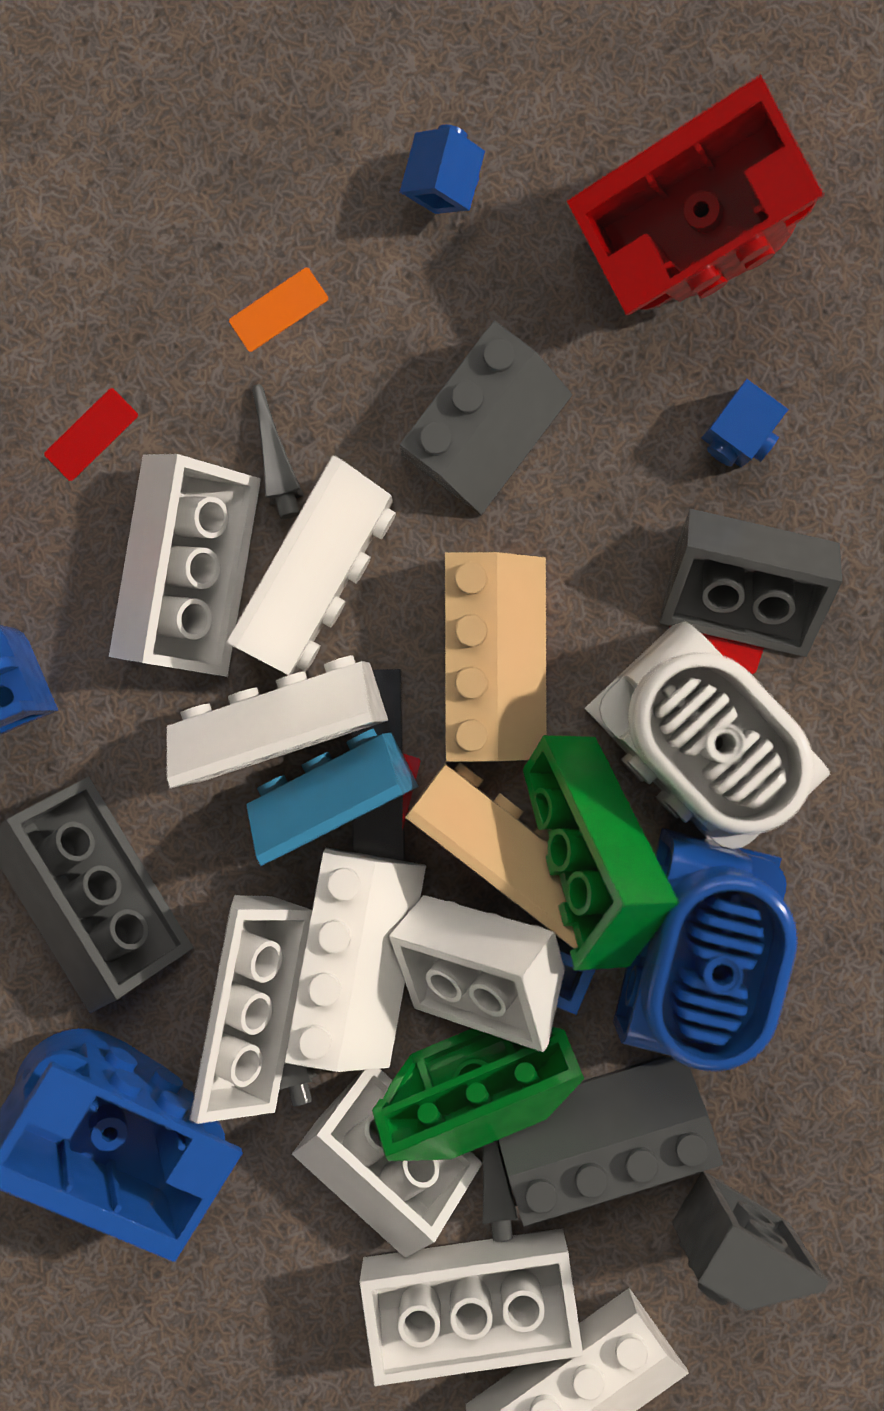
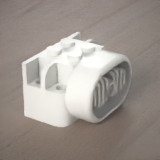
(672, 711)

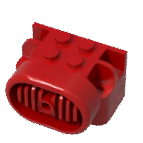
(724, 162)

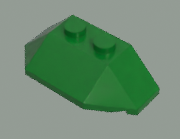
(472, 1094)

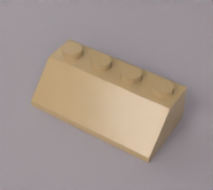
(494, 655)
(492, 842)

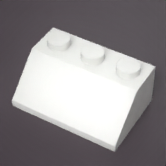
(480, 970)
(397, 1198)

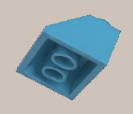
(327, 794)

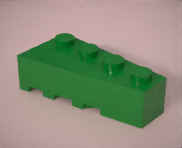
(598, 850)

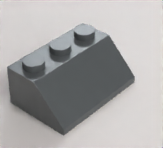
(486, 418)
(751, 582)
(743, 1249)

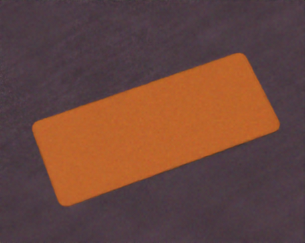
(278, 309)

